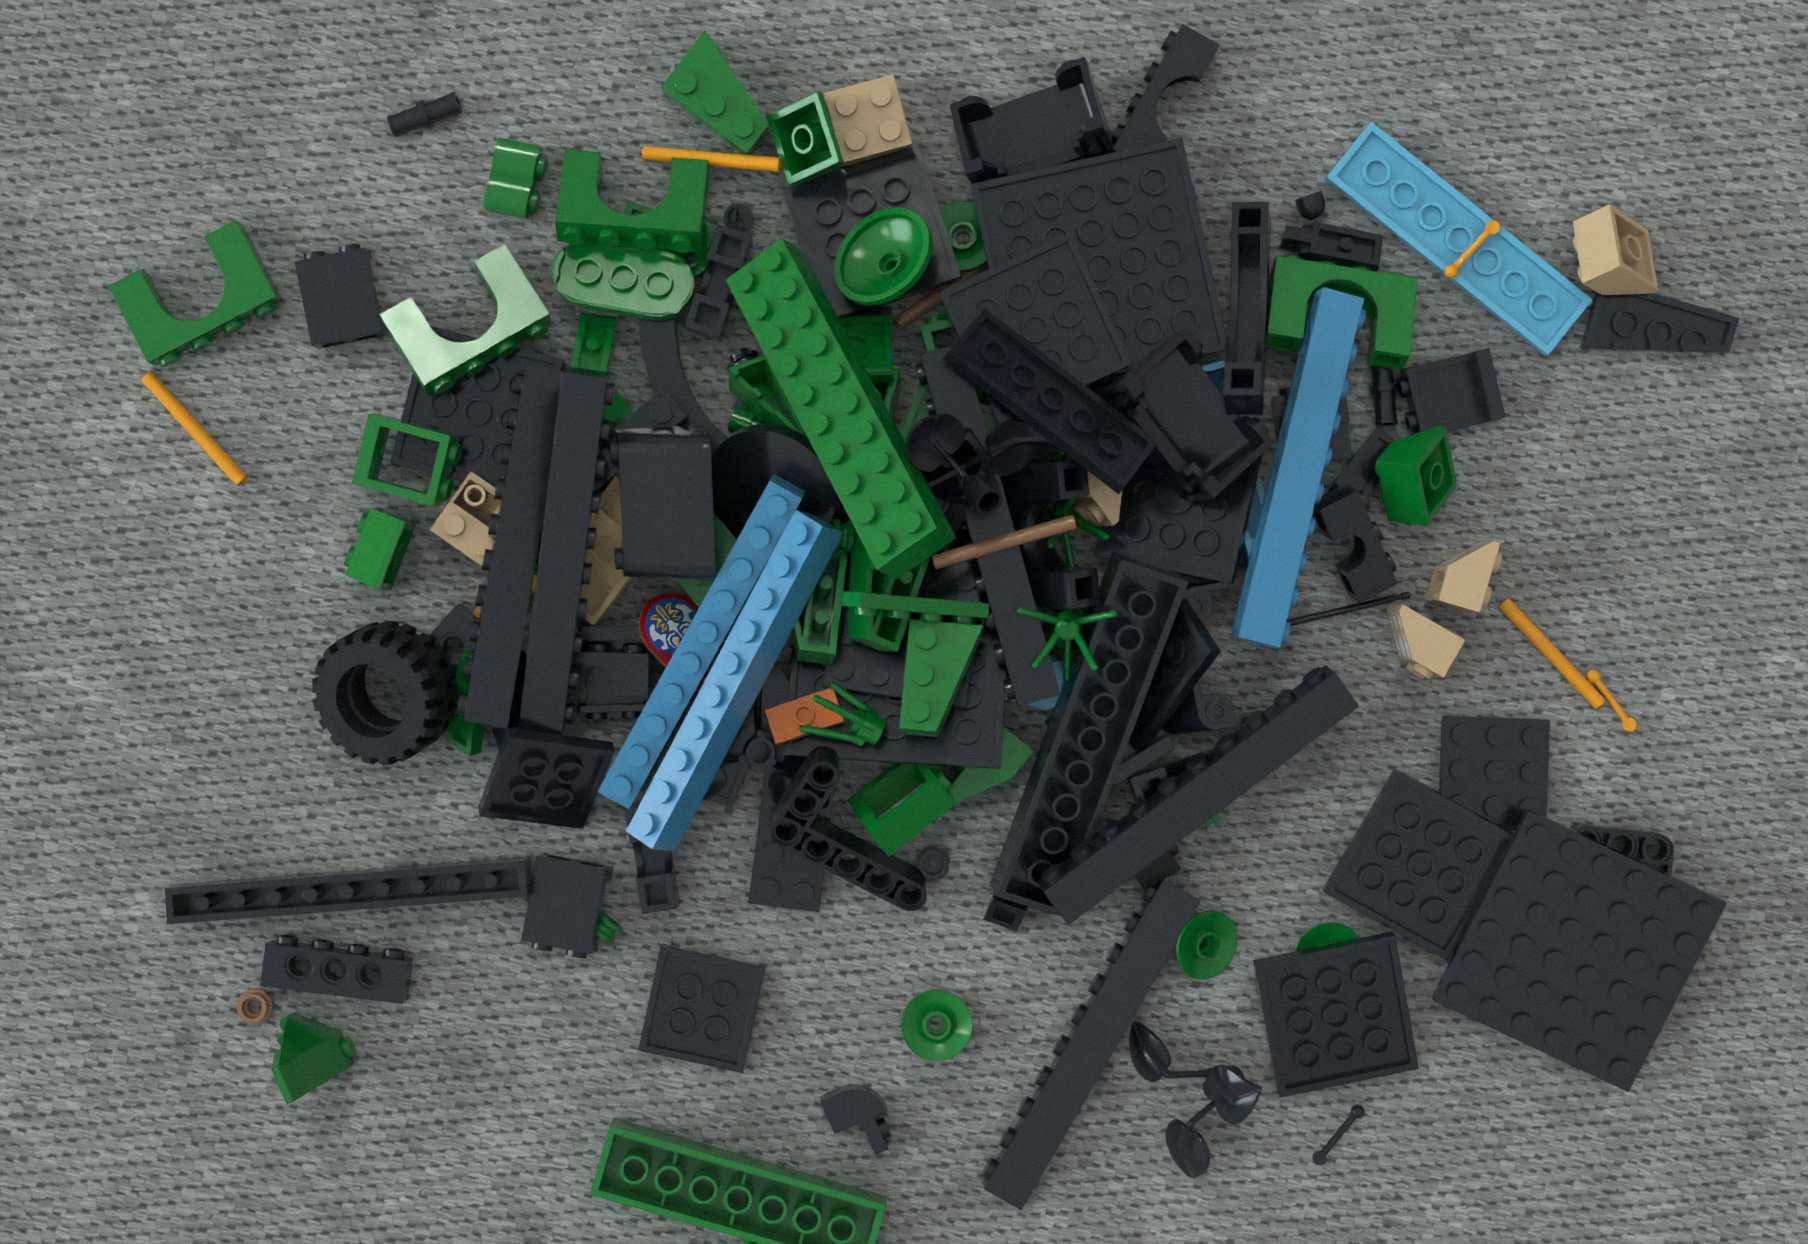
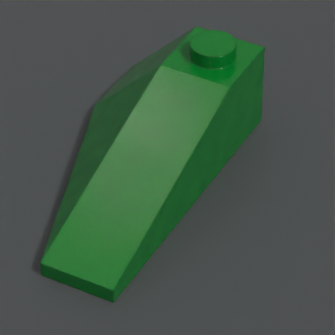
(309, 1055)

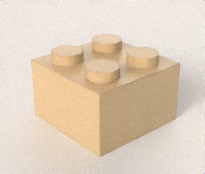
(868, 120)

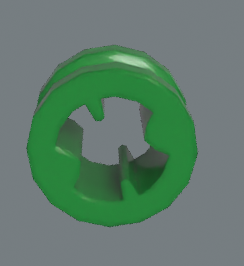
(847, 538)
(607, 927)

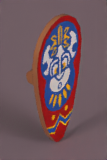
(664, 625)

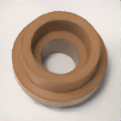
(244, 1010)

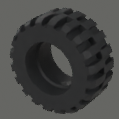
(353, 717)

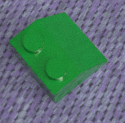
(805, 140)
(1416, 476)
(379, 549)

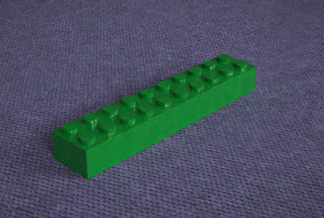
(840, 410)

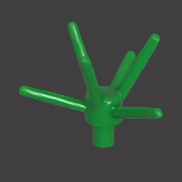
(1065, 508)
(1066, 628)

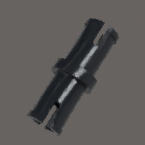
(424, 114)
(1384, 396)

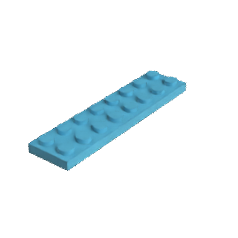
(1444, 224)

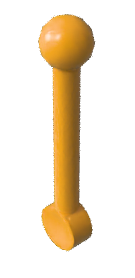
(1491, 228)
(1628, 723)

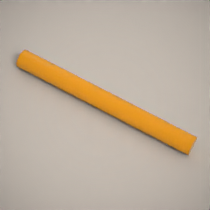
(716, 159)
(193, 428)
(1544, 645)

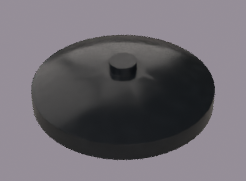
(751, 458)

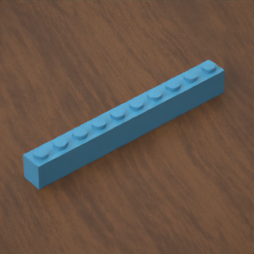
(1298, 468)
(701, 641)
(734, 681)

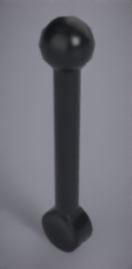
(1319, 1157)

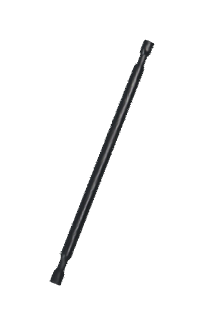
(1346, 609)

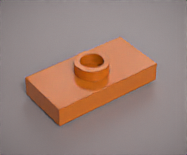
(789, 717)

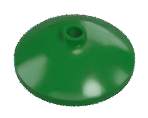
(883, 256)

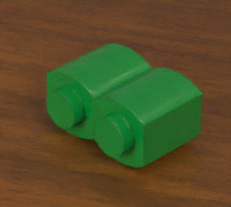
(514, 178)

